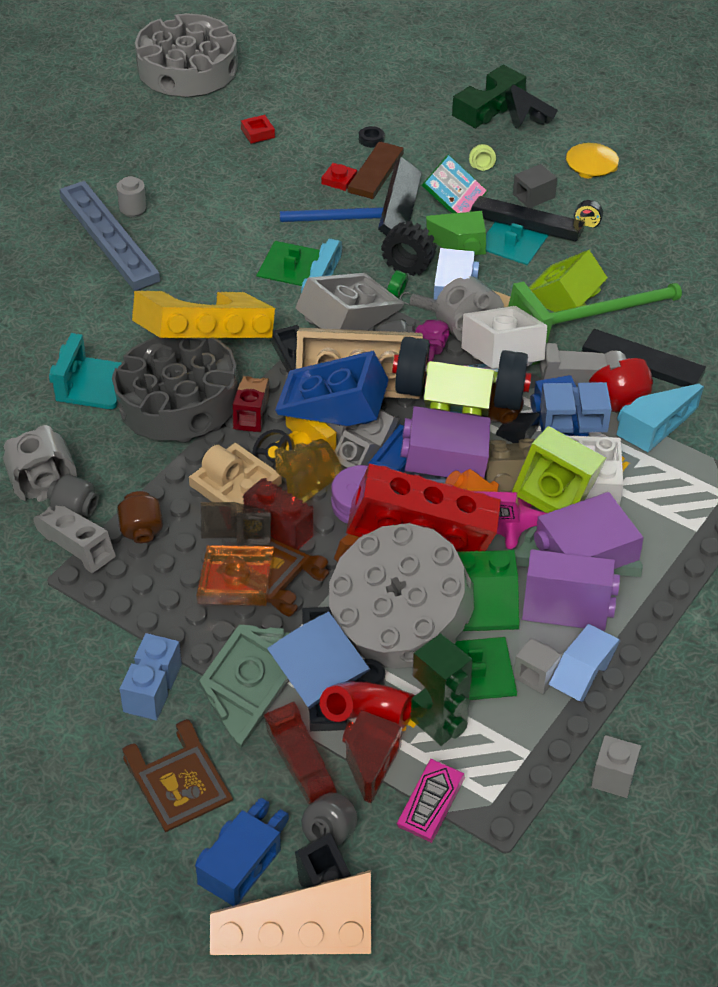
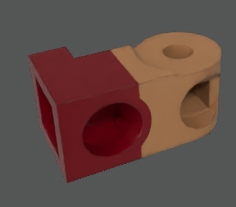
(250, 404)

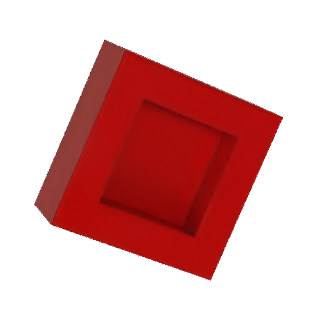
(257, 129)
(338, 176)

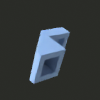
(582, 661)

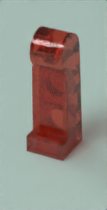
(299, 751)

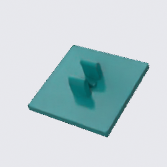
(514, 242)

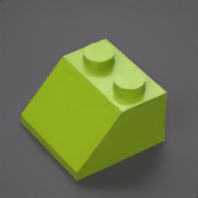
(569, 282)
(557, 472)

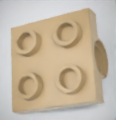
(230, 473)

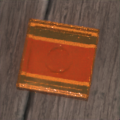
(236, 575)

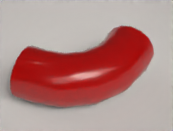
(349, 698)

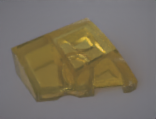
(307, 468)

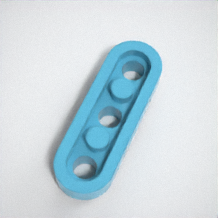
(328, 259)

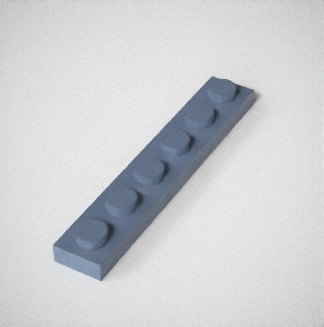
(110, 235)

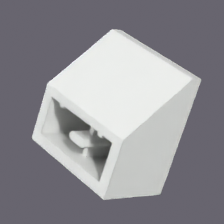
(611, 475)

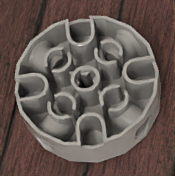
(186, 55)
(400, 592)

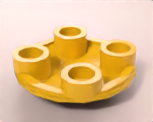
(592, 159)

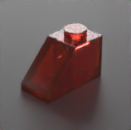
(370, 751)

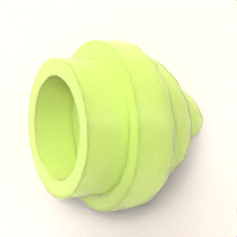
(482, 157)

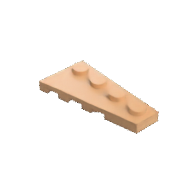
(302, 921)

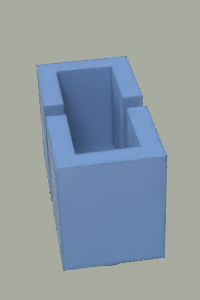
(587, 401)
(145, 684)

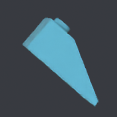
(657, 415)

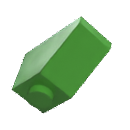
(459, 231)

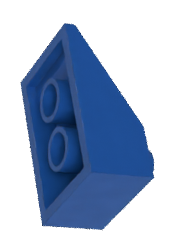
(336, 391)

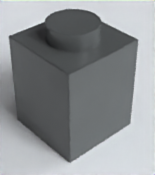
(534, 186)

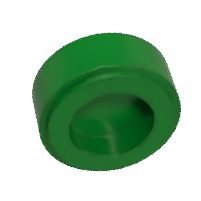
(398, 283)

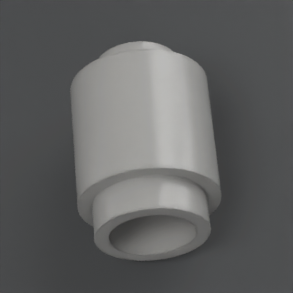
(131, 196)

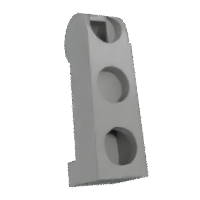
(577, 364)
(76, 536)

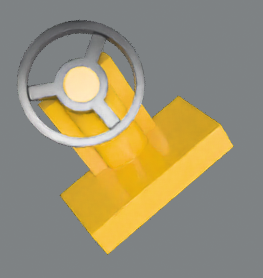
(302, 432)

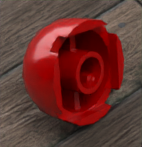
(625, 382)

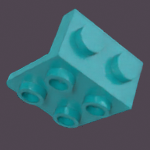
(82, 378)

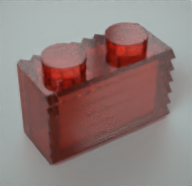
(289, 516)

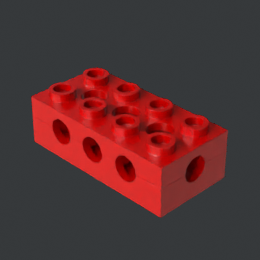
(377, 501)

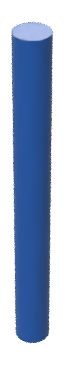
(330, 214)

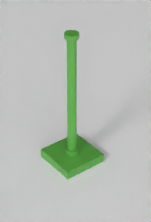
(527, 301)

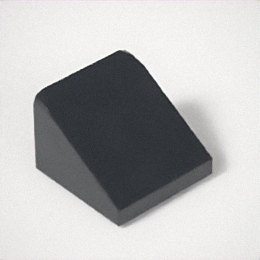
(522, 427)

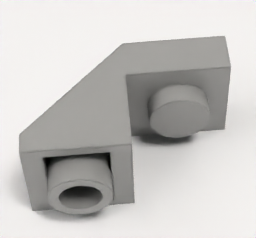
(362, 445)

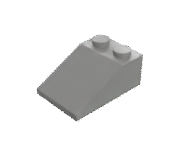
(346, 302)

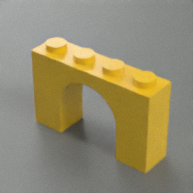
(232, 316)

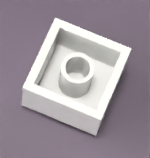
(503, 329)

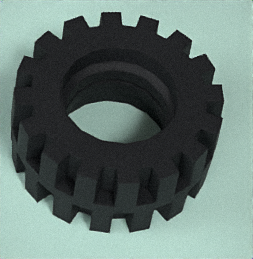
(414, 237)

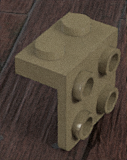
(506, 462)

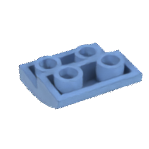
(318, 658)

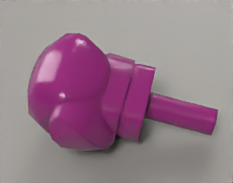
(437, 334)

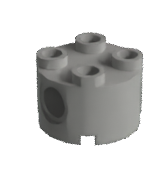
(464, 297)
(37, 461)

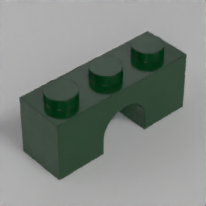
(479, 106)
(444, 701)

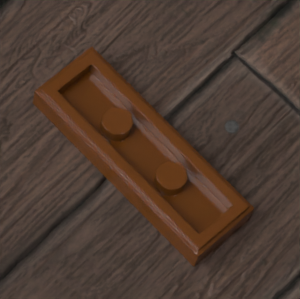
(375, 170)

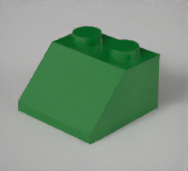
(494, 589)

